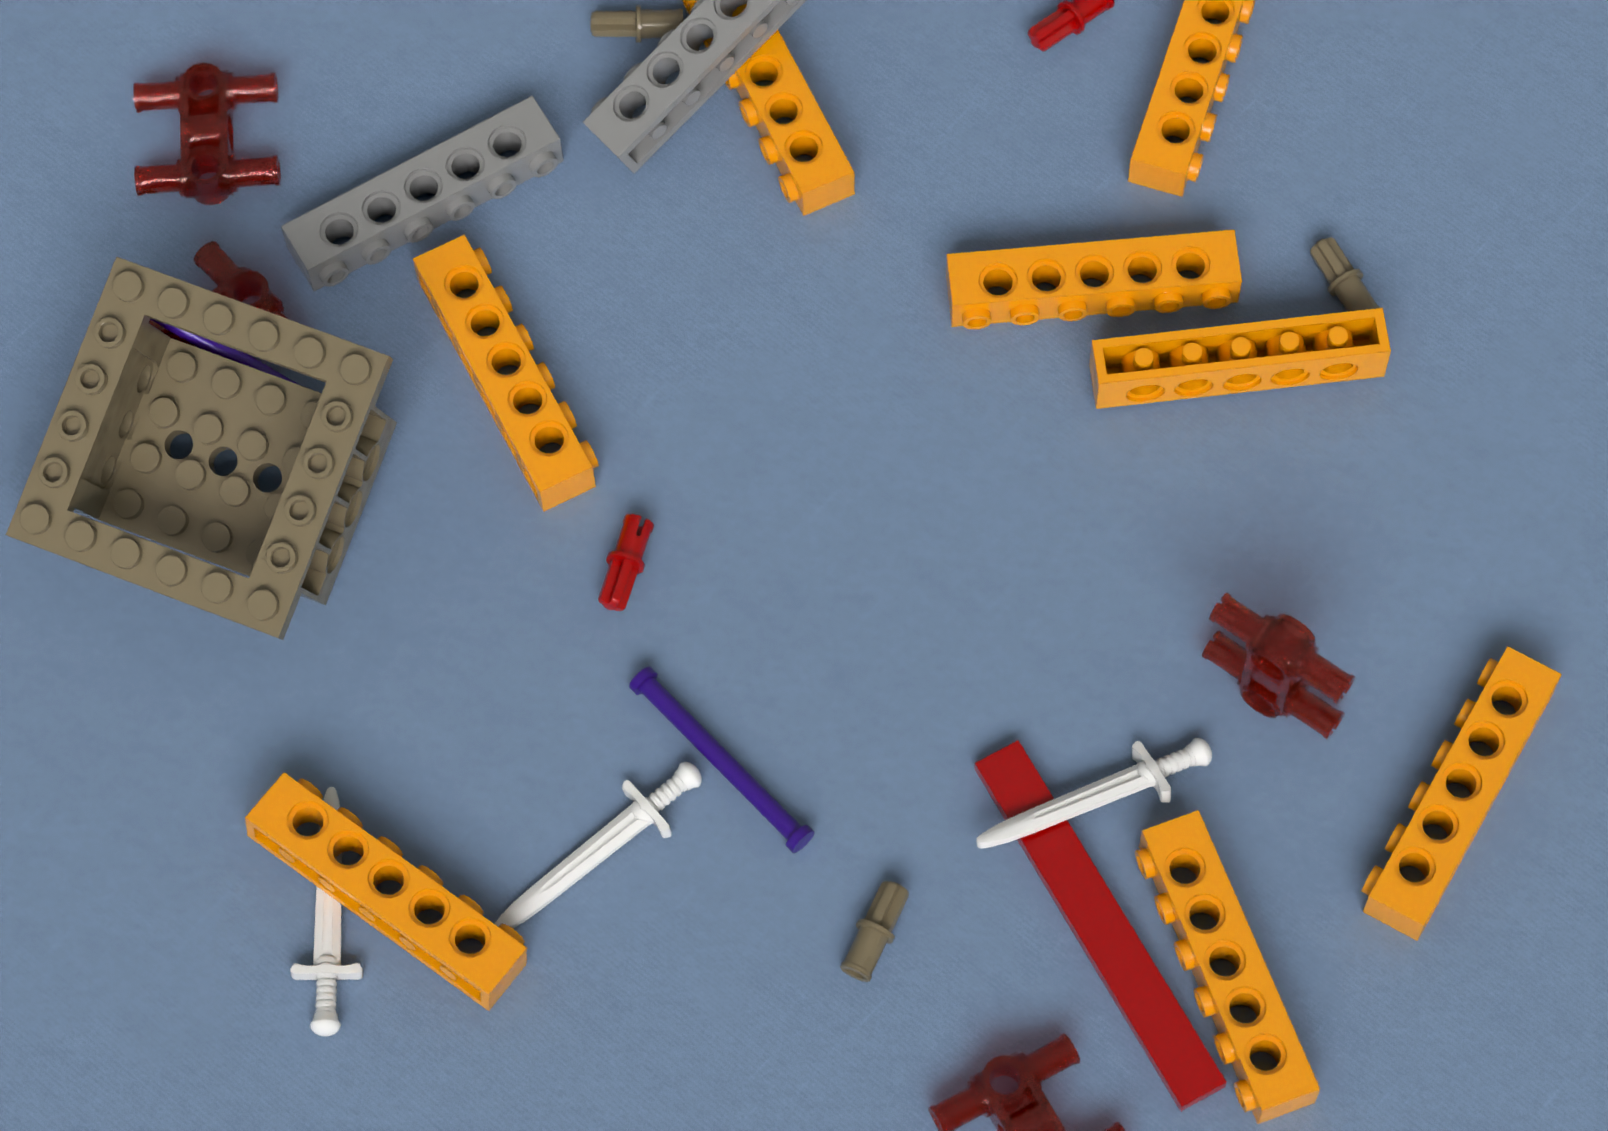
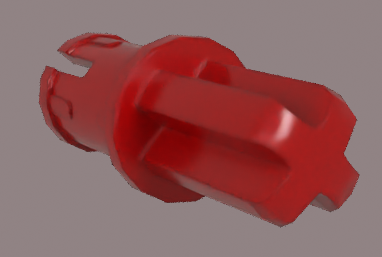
(1067, 19)
(625, 562)

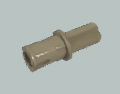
(638, 23)
(1343, 278)
(875, 931)

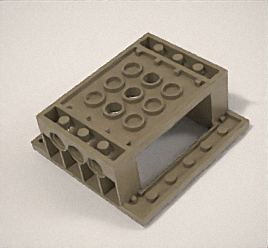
(143, 389)

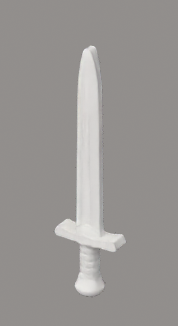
(1099, 793)
(604, 843)
(327, 954)

